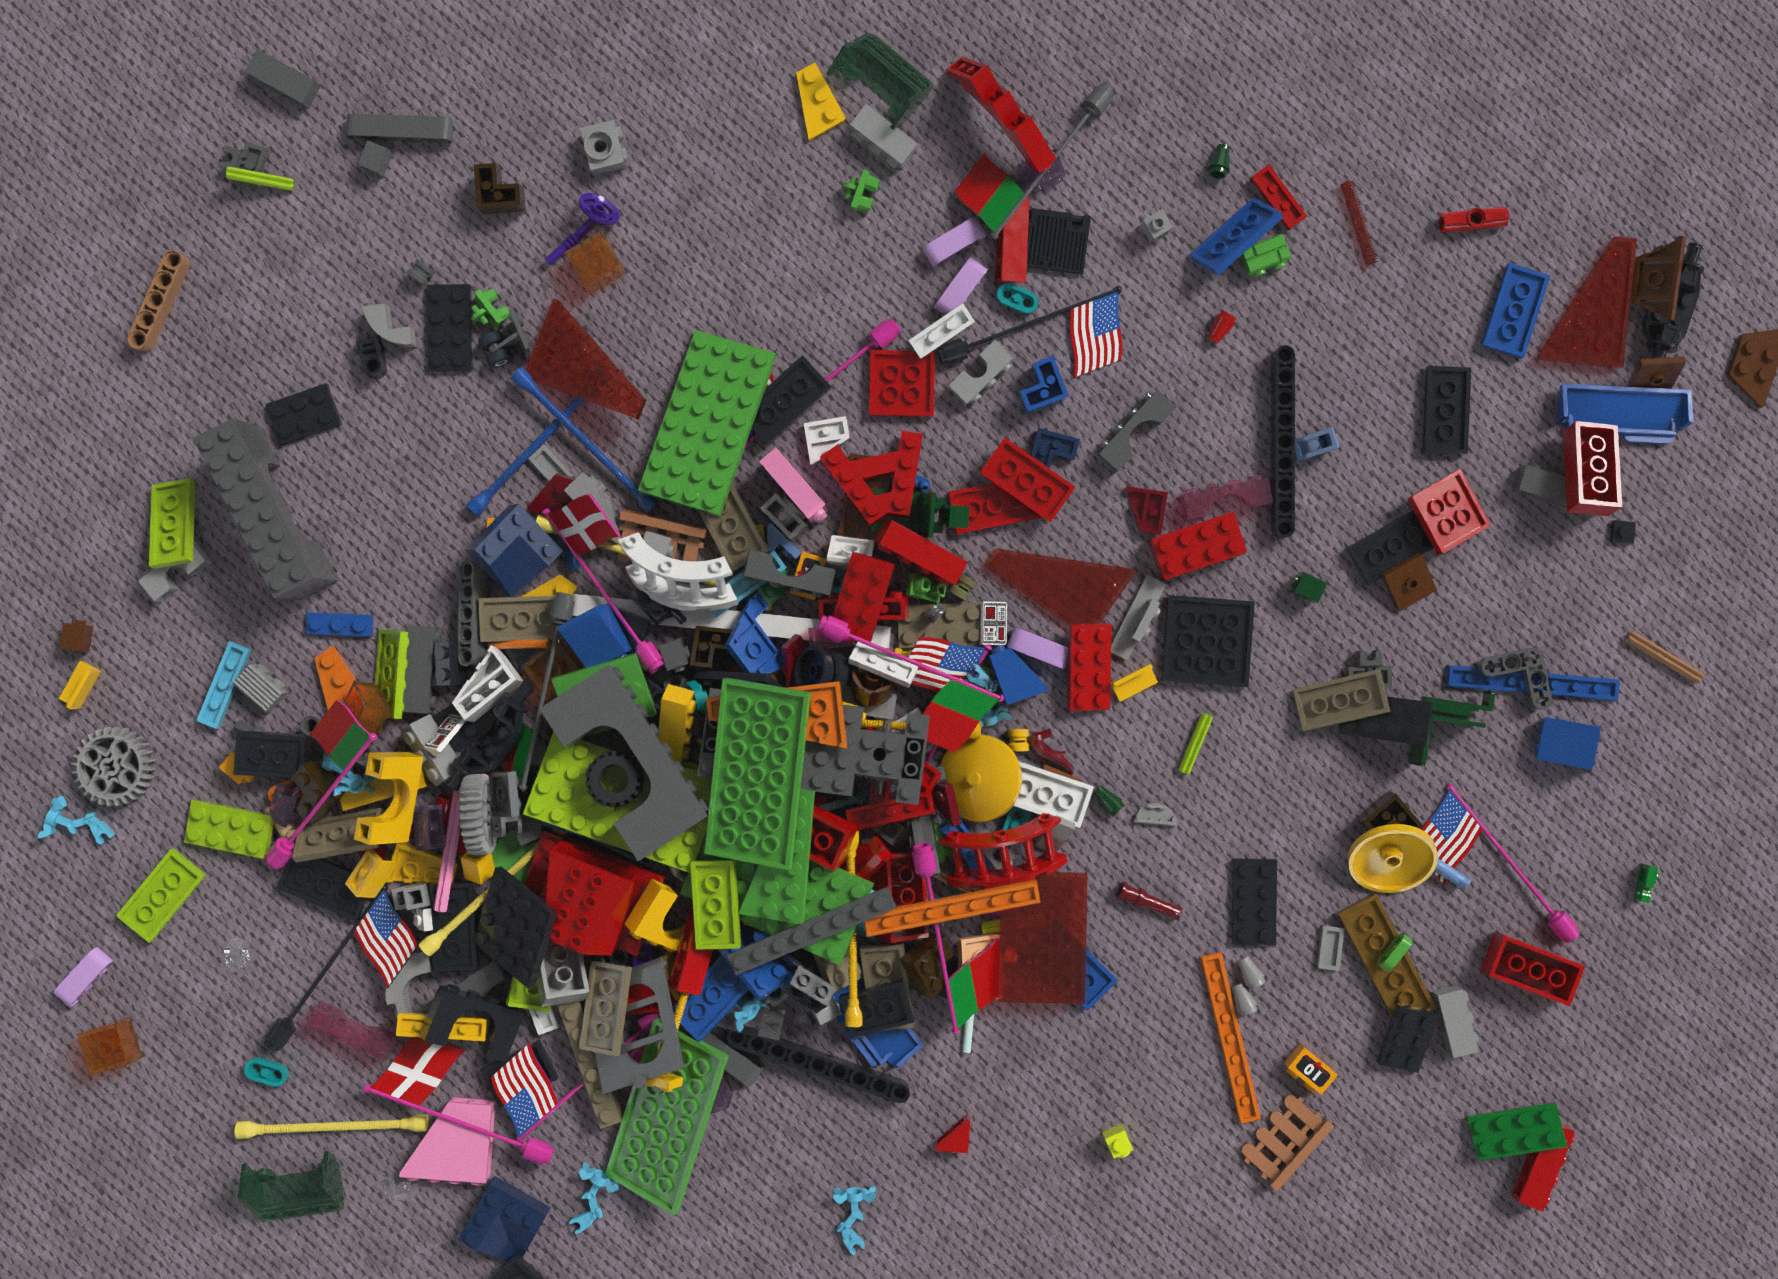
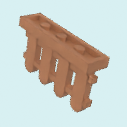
(673, 528)
(1297, 1136)

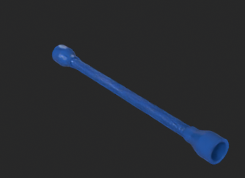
(525, 381)
(480, 502)

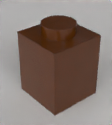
(76, 636)

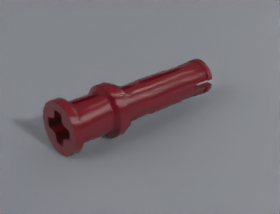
(1140, 898)

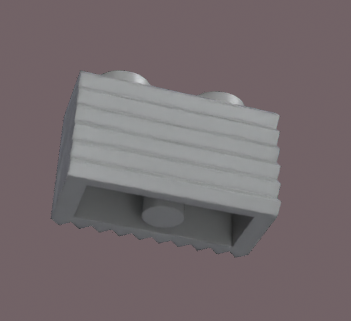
(261, 687)

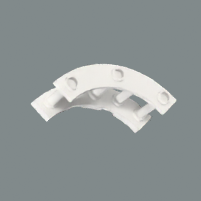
(651, 567)

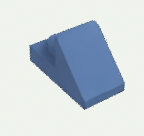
(1316, 444)
(776, 539)

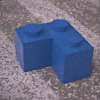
(1049, 387)

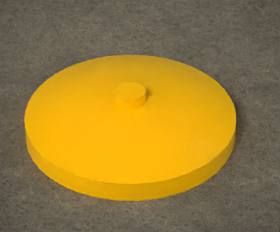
(983, 778)
(1392, 858)

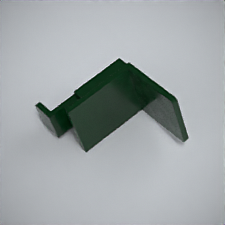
(923, 514)
(1450, 712)

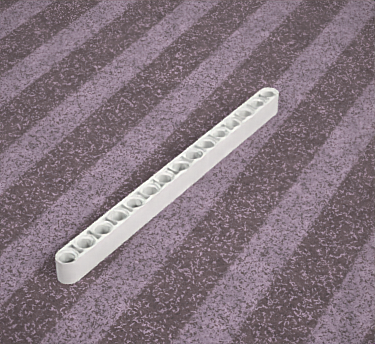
(771, 624)

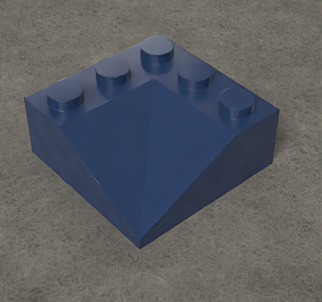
(513, 549)
(504, 1221)

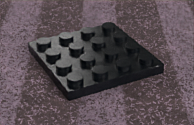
(1208, 641)
(515, 927)

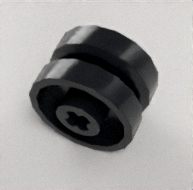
(820, 666)

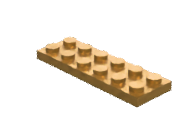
(1371, 935)

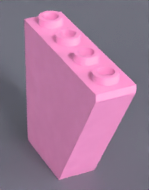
(794, 486)
(453, 1150)

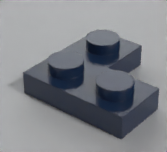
(1052, 443)

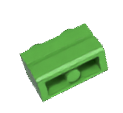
(1264, 256)

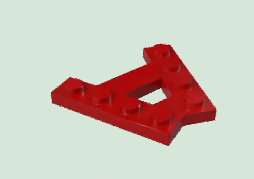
(851, 477)
(885, 811)

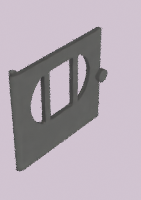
(623, 1071)

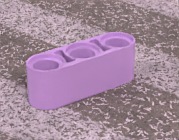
(953, 241)
(961, 286)
(1039, 648)
(82, 976)

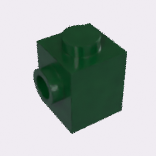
(1307, 587)

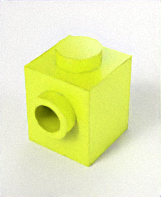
(1118, 1141)

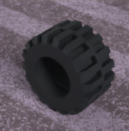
(595, 772)

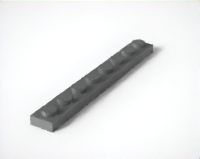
(811, 930)

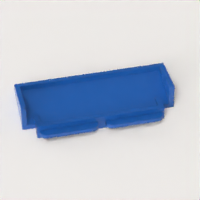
(1639, 412)
(885, 1045)

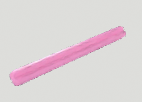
(448, 856)

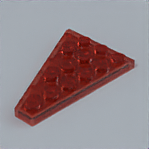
(1597, 318)
(576, 365)
(1064, 587)

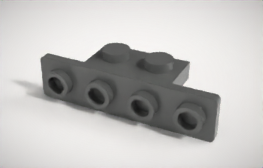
(923, 832)

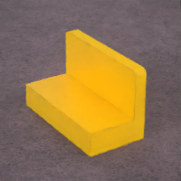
(1134, 682)
(79, 685)
(370, 875)

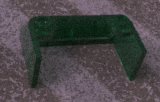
(885, 73)
(294, 1194)

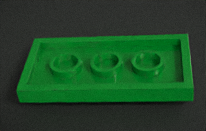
(1517, 1131)

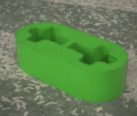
(1394, 952)

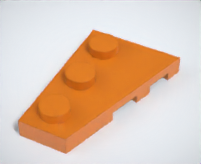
(334, 676)

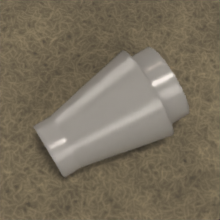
(1251, 974)
(1244, 1001)

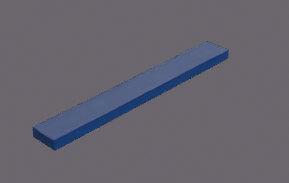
(1514, 682)

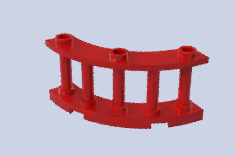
(967, 878)

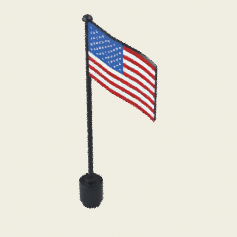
(1093, 334)
(385, 941)

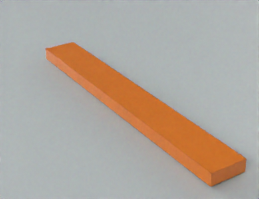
(954, 907)
(1230, 1037)

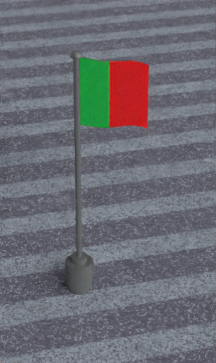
(995, 194)
(521, 753)

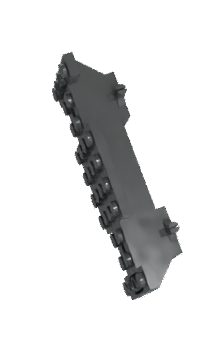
(834, 768)

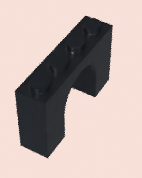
(452, 1003)

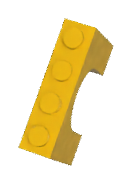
(396, 821)
(648, 917)

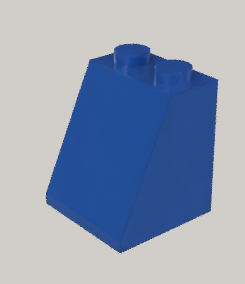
(596, 636)
(1013, 676)
(1567, 743)

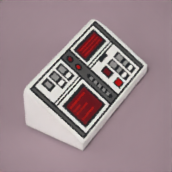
(993, 623)
(444, 734)

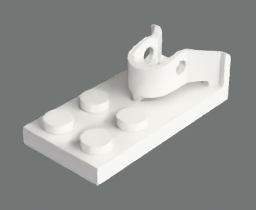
(1053, 794)

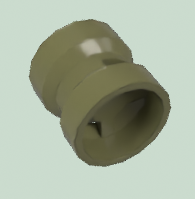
(964, 582)

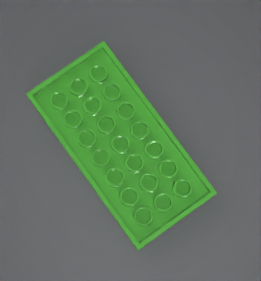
(707, 423)
(757, 773)
(824, 892)
(665, 1129)

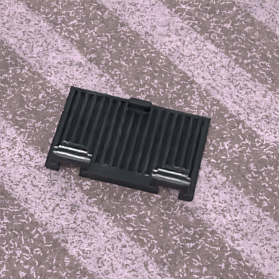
(1055, 242)

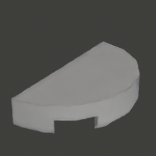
(1155, 814)

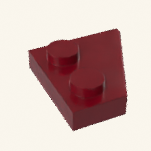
(552, 495)
(1148, 508)
(789, 654)
(945, 801)

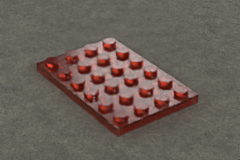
(1046, 944)

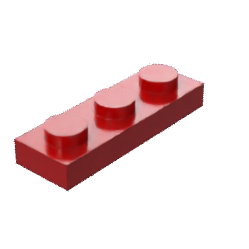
(1278, 197)

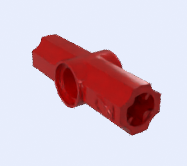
(1485, 219)

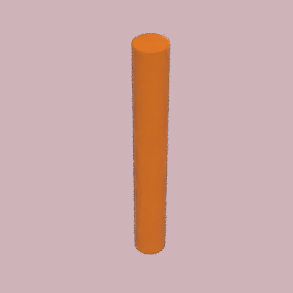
(520, 644)

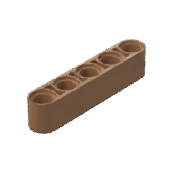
(156, 290)

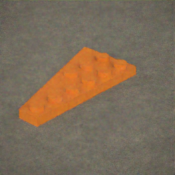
(825, 716)

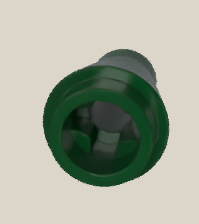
(1219, 164)
(1110, 802)

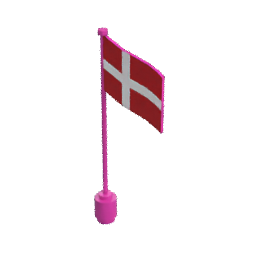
(583, 529)
(419, 1072)

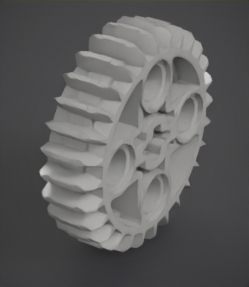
(122, 765)
(476, 814)

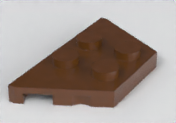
(1658, 278)
(1755, 364)

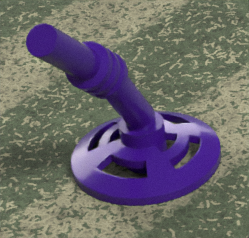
(595, 215)

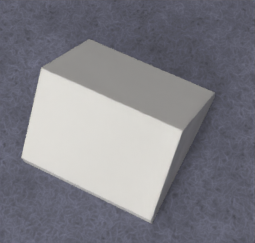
(842, 548)

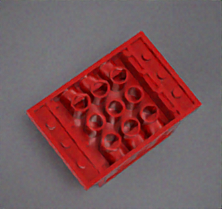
(589, 892)

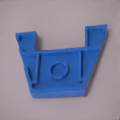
(749, 642)

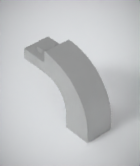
(398, 991)

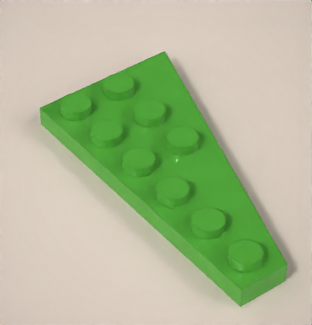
(781, 892)

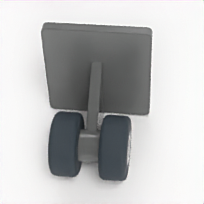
(499, 346)

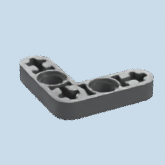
(1528, 669)

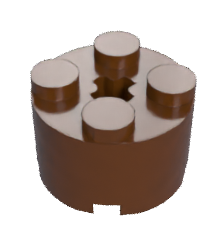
(870, 688)

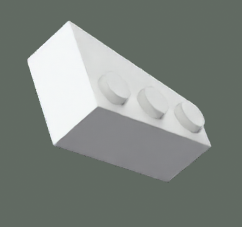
(487, 685)

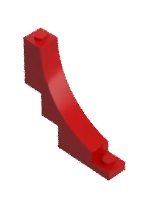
(1000, 104)

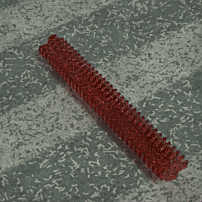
(1358, 223)

